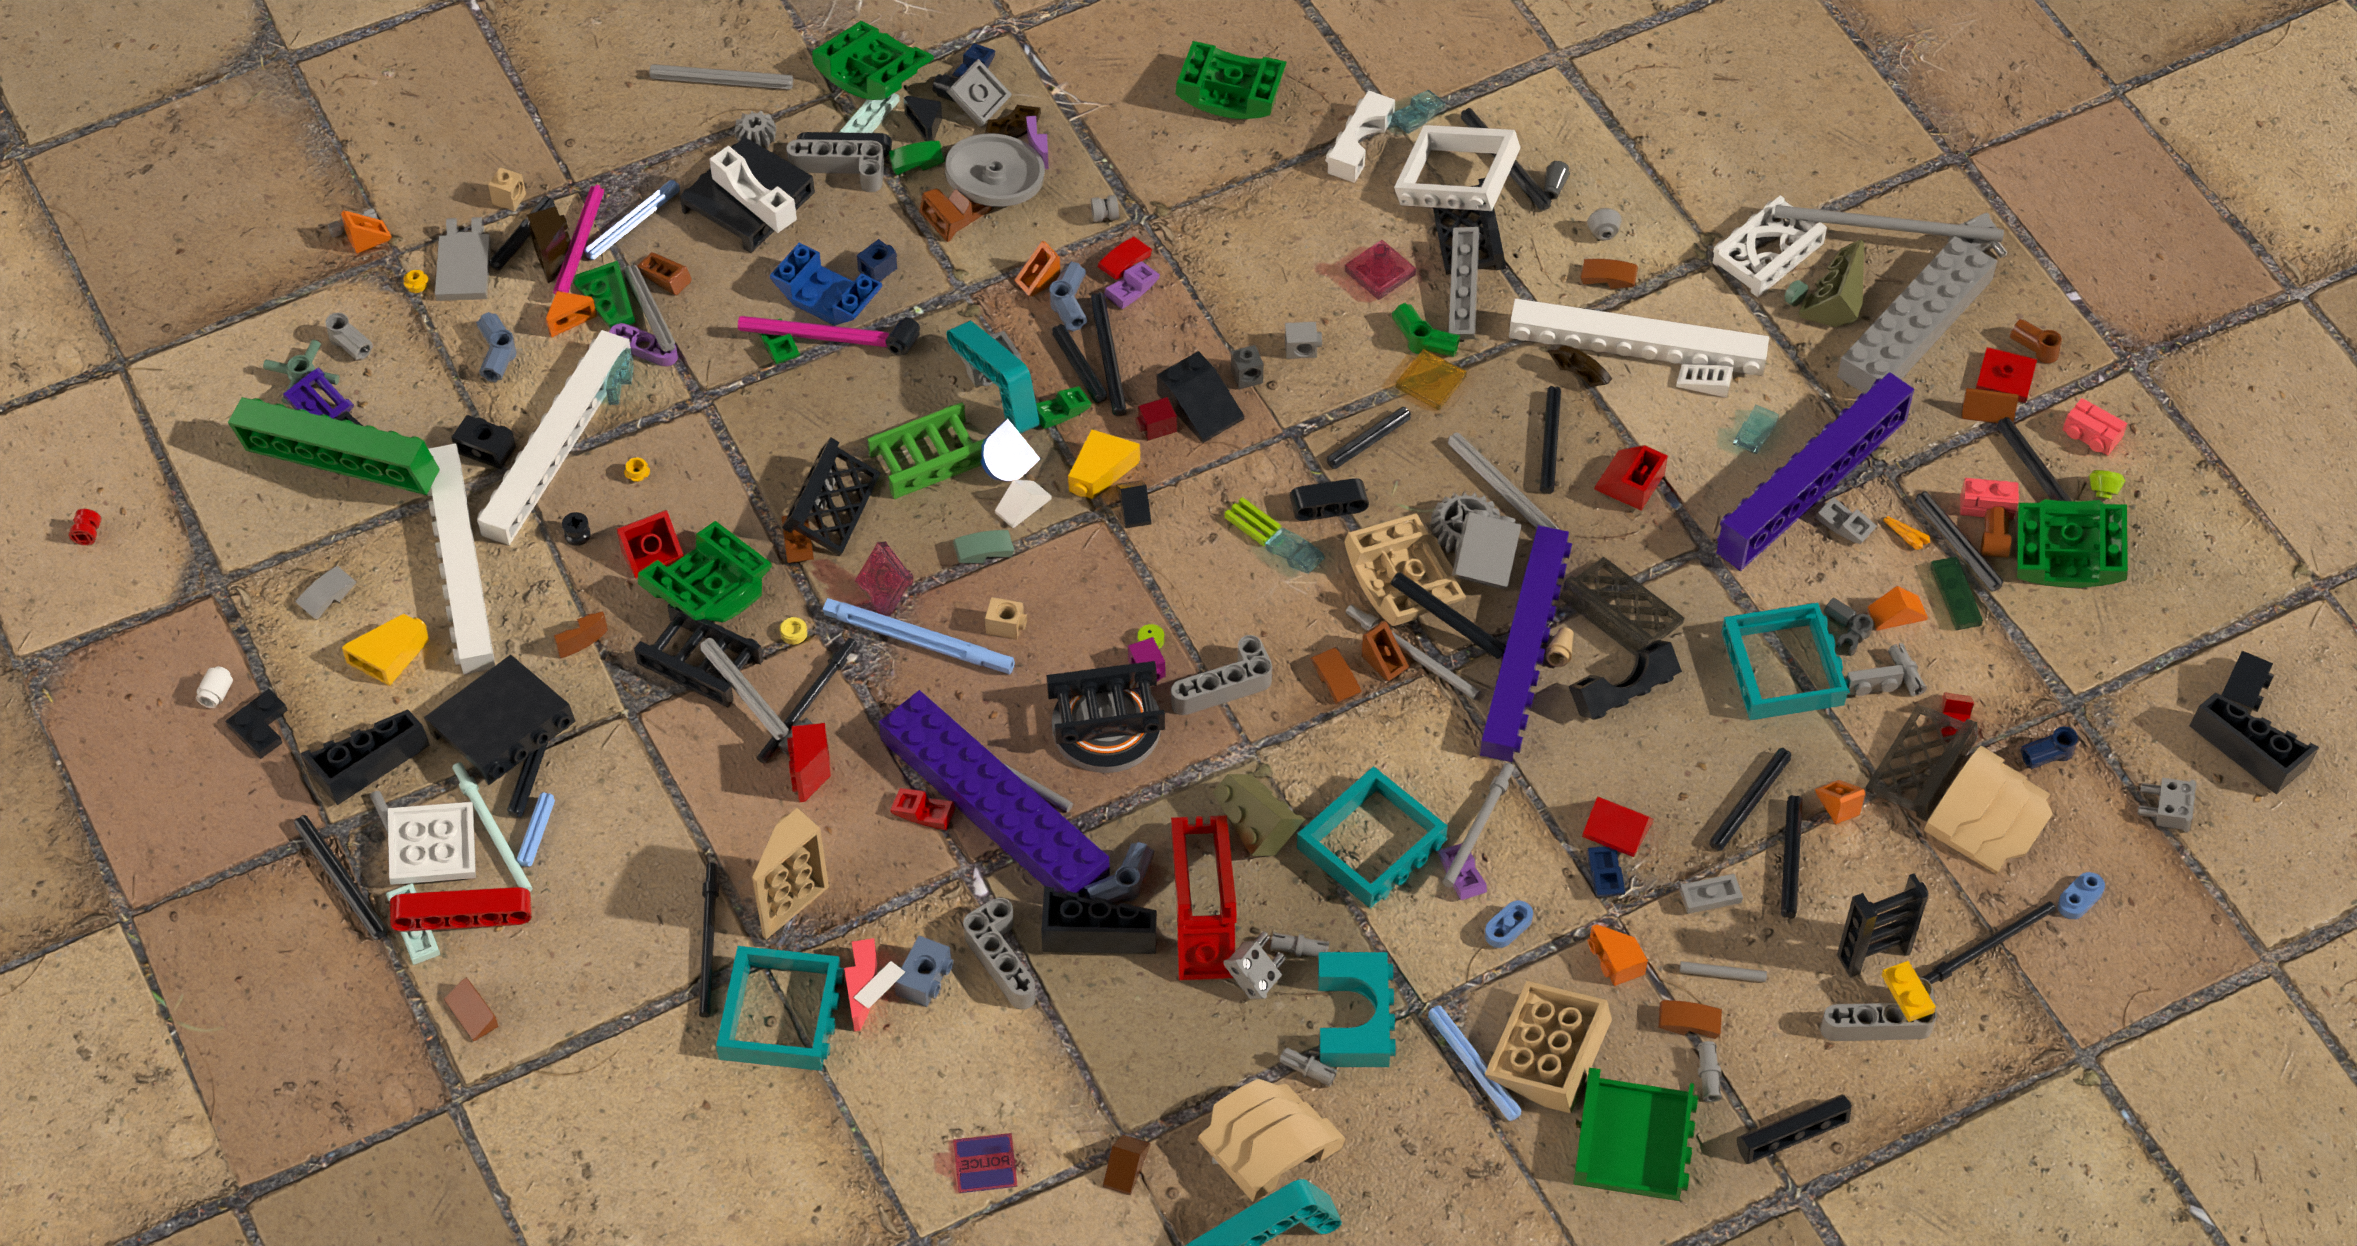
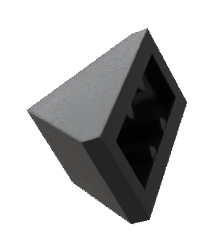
(924, 115)
(1134, 503)

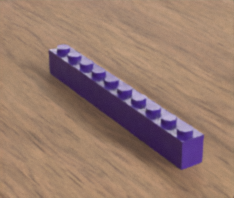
(1524, 644)

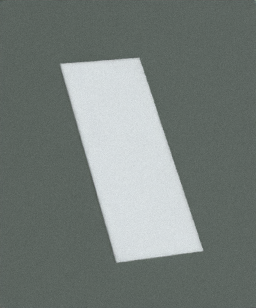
(879, 984)

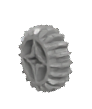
(1456, 508)

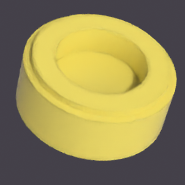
(793, 630)

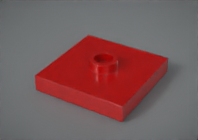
(2006, 373)

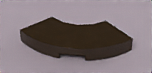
(1013, 124)
(1580, 363)

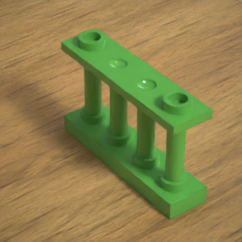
(934, 470)

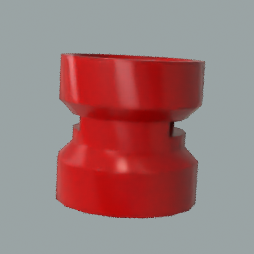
(85, 527)

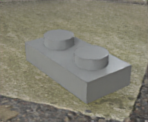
(1875, 680)
(1711, 893)

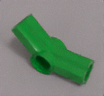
(1421, 335)

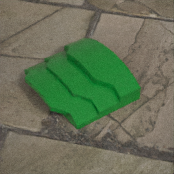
(868, 62)
(1229, 82)
(2072, 543)
(711, 580)

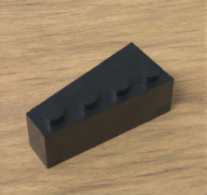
(365, 756)
(1095, 925)

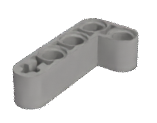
(840, 156)
(1191, 694)
(1003, 958)
(1836, 1020)

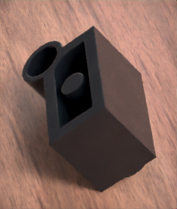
(2248, 680)

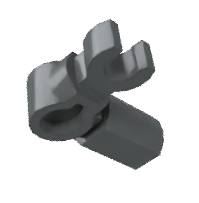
(1860, 625)

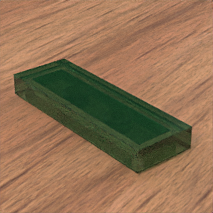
(1956, 593)

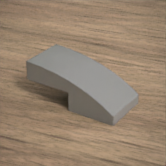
(1842, 521)
(324, 590)

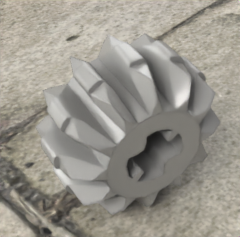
(756, 128)

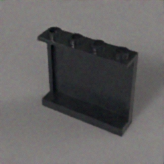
(725, 210)
(501, 718)

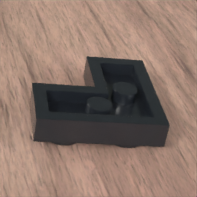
(253, 722)

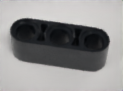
(1329, 499)

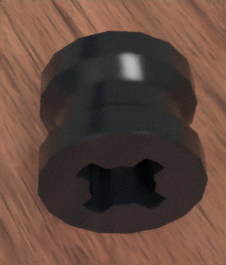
(572, 534)

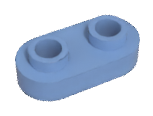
(2083, 894)
(1505, 924)

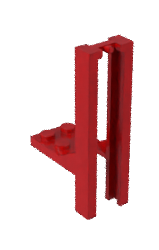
(1205, 939)

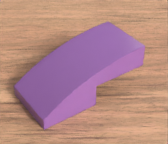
(1037, 141)
(1132, 286)
(1469, 881)

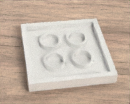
(431, 843)

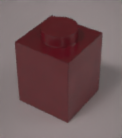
(1156, 419)

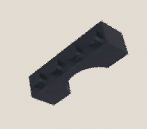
(1652, 666)

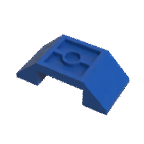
(820, 289)

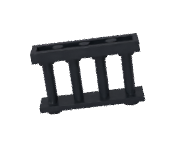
(697, 677)
(1102, 680)
(1863, 919)

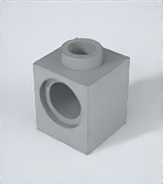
(1302, 340)

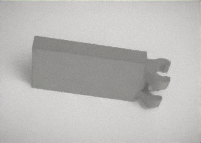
(463, 262)

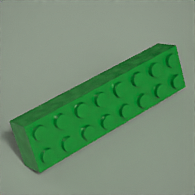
(334, 445)

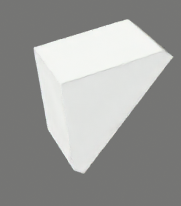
(1021, 501)

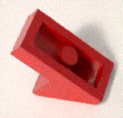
(1958, 707)

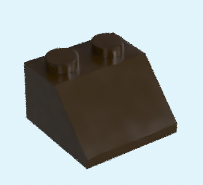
(549, 240)

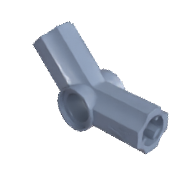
(1063, 296)
(501, 349)
(1132, 870)

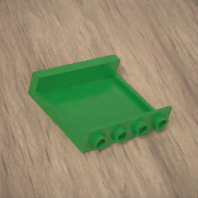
(1635, 1138)

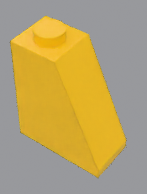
(1101, 463)
(387, 648)

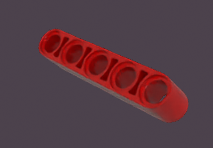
(460, 909)

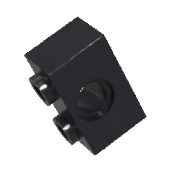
(484, 441)

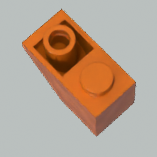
(1619, 954)

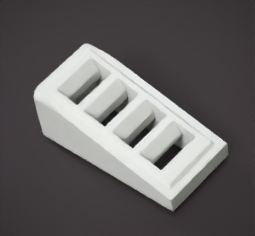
(1713, 386)

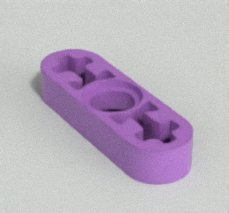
(650, 353)

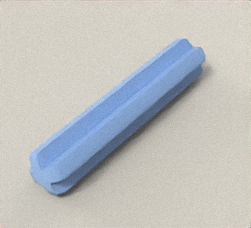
(535, 829)

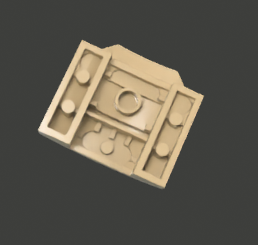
(1405, 548)
(1990, 812)
(1265, 1133)

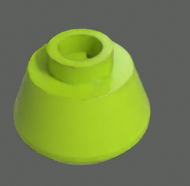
(2106, 483)

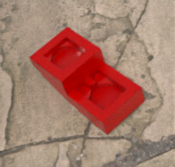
(1124, 257)
(920, 809)

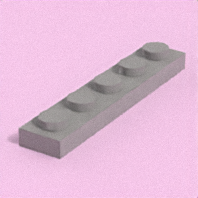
(1464, 282)

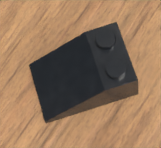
(1199, 396)

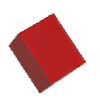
(649, 541)
(1617, 826)

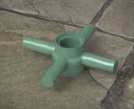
(299, 367)

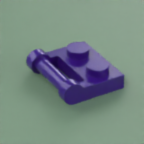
(306, 398)

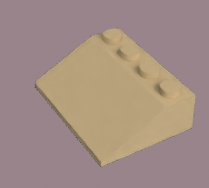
(789, 871)
(1550, 1045)

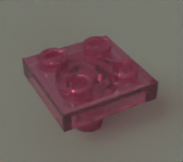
(1380, 269)
(884, 579)

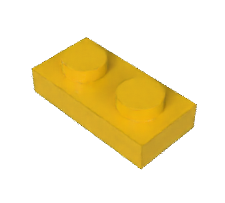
(1908, 991)

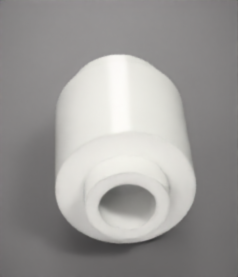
(214, 687)

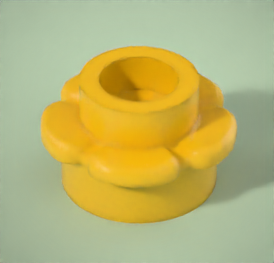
(415, 281)
(636, 464)

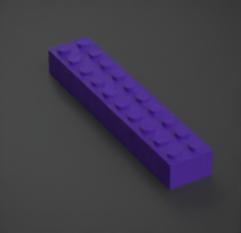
(1814, 471)
(993, 796)

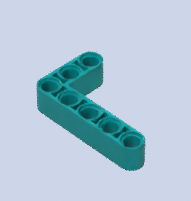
(1002, 369)
(1275, 1214)

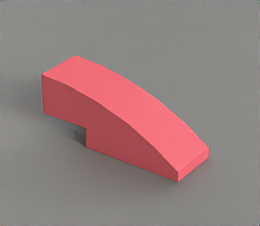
(859, 976)

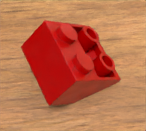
(1633, 475)
(808, 759)

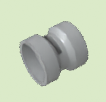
(1099, 207)

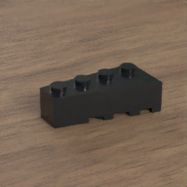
(2252, 743)

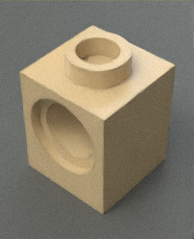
(507, 189)
(1005, 618)

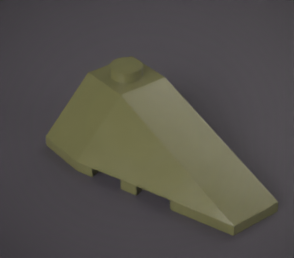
(1839, 291)

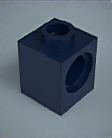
(877, 260)

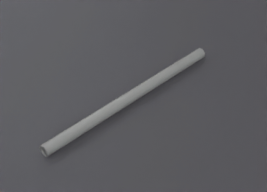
(1889, 223)

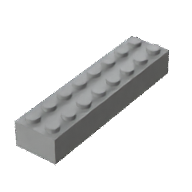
(1918, 315)

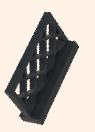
(1489, 230)
(810, 492)

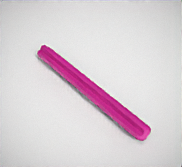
(579, 239)
(812, 331)

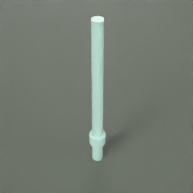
(470, 788)

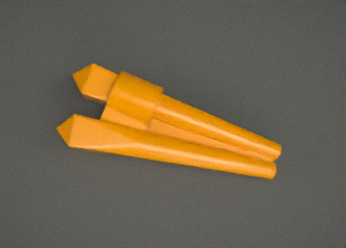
(1910, 535)

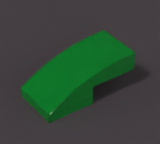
(921, 154)
(780, 347)
(1065, 406)

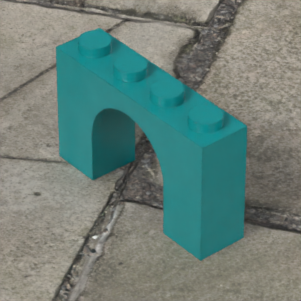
(1369, 976)

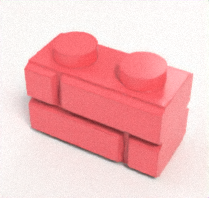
(2094, 427)
(1984, 494)

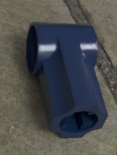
(2049, 749)

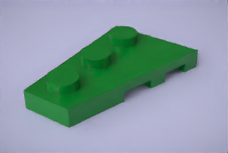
(608, 291)

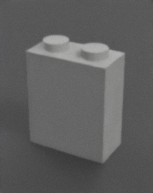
(1486, 549)

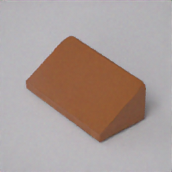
(941, 213)
(1988, 405)
(471, 1010)

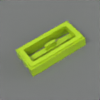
(1255, 518)

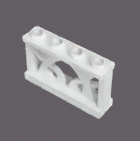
(1762, 225)

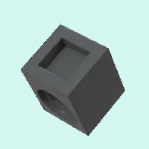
(1247, 367)

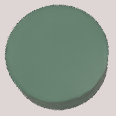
(1796, 293)

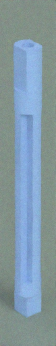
(918, 636)

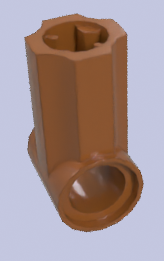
(2044, 343)
(1995, 536)

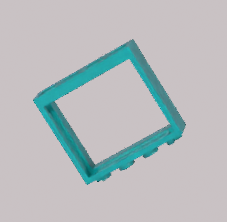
(1778, 619)
(1373, 780)
(771, 1054)

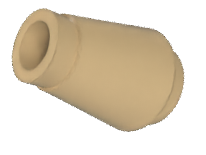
(1560, 649)

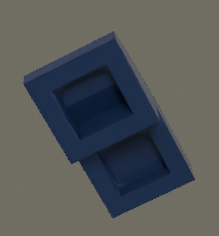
(974, 53)
(1605, 871)

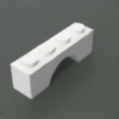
(1371, 116)
(733, 174)

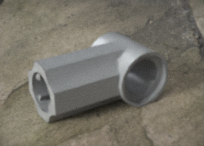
(348, 337)

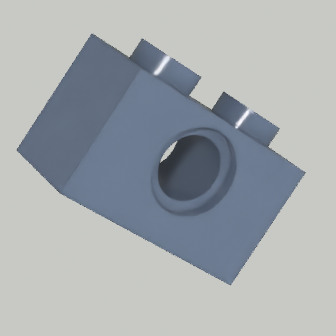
(924, 956)

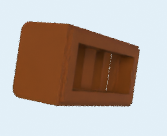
(666, 274)

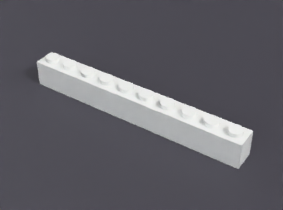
(1638, 336)
(551, 441)
(459, 564)

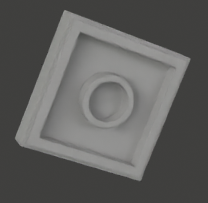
(979, 93)

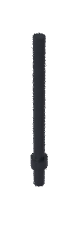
(836, 662)
(710, 892)
(1944, 969)

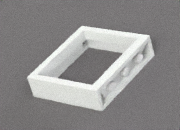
(1460, 139)

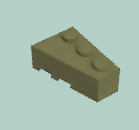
(1256, 814)

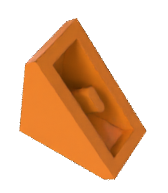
(364, 231)
(1040, 270)
(569, 311)
(1896, 609)
(1841, 800)

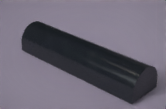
(1794, 1129)

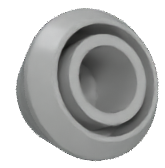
(1604, 223)

